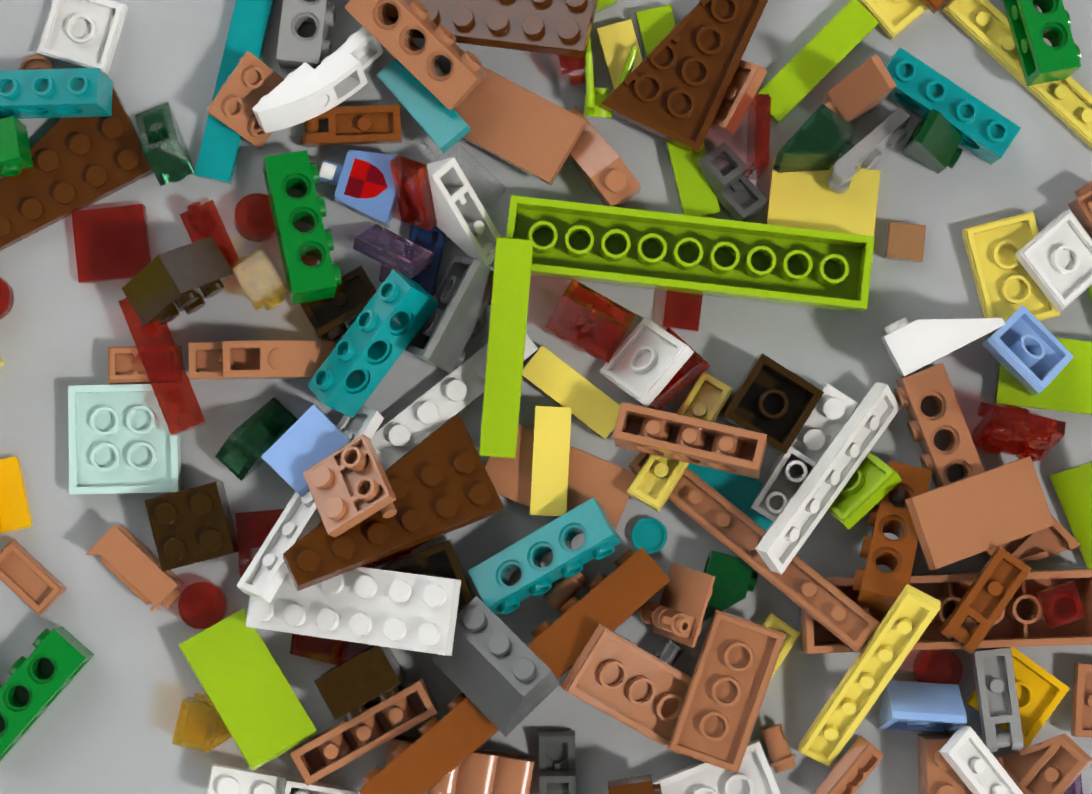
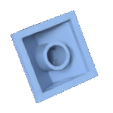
(1028, 351)
(303, 446)
(921, 707)

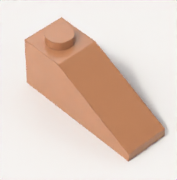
(860, 90)
(602, 167)

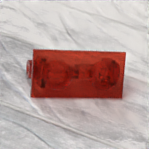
(205, 221)

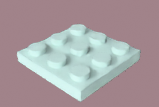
(120, 441)

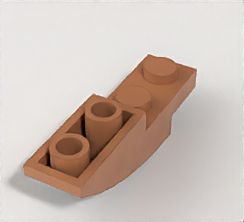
(257, 359)

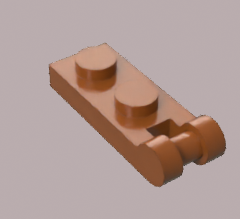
(355, 126)
(986, 599)

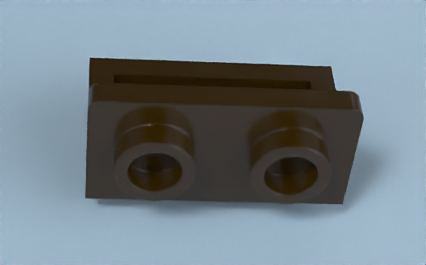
(333, 314)

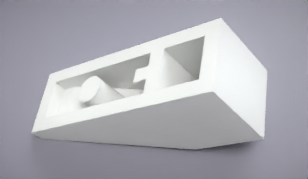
(461, 212)

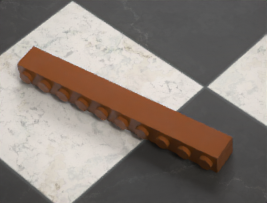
(465, 728)

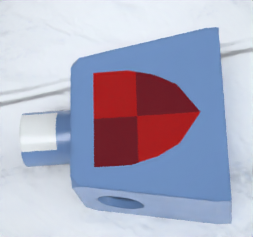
(363, 184)

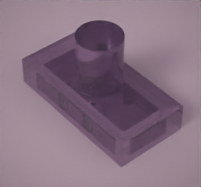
(392, 252)

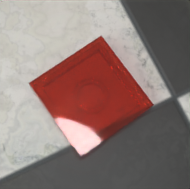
(758, 136)
(110, 243)

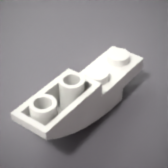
(314, 91)
(805, 452)
(237, 780)

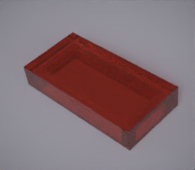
(413, 192)

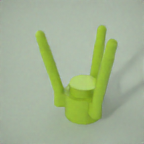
(594, 95)

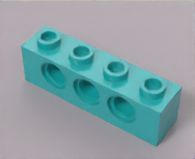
(924, 89)
(55, 93)
(372, 344)
(525, 555)

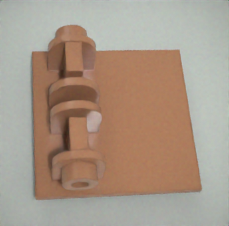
(240, 94)
(681, 605)

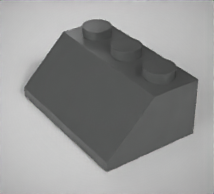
(462, 301)
(495, 668)

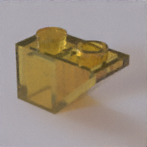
(260, 279)
(199, 725)

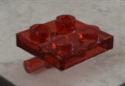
(1016, 431)

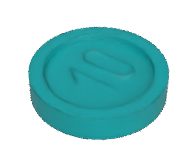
(649, 535)

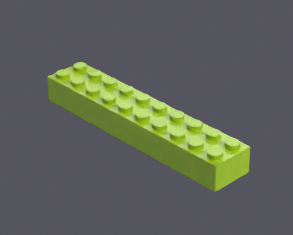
(694, 254)

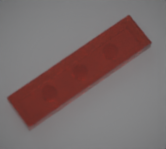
(165, 372)

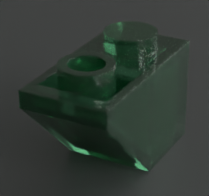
(254, 437)

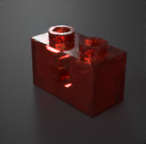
(590, 320)

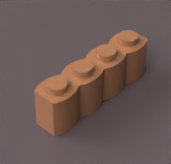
(481, 772)

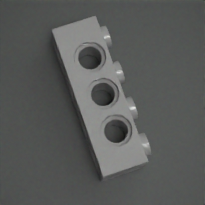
(295, 50)

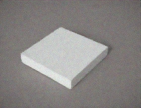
(83, 32)
(1059, 260)
(646, 362)

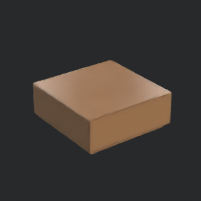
(905, 241)

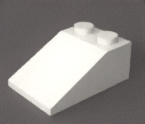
(926, 340)

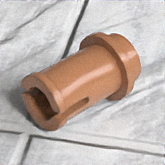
(565, 589)
(778, 748)

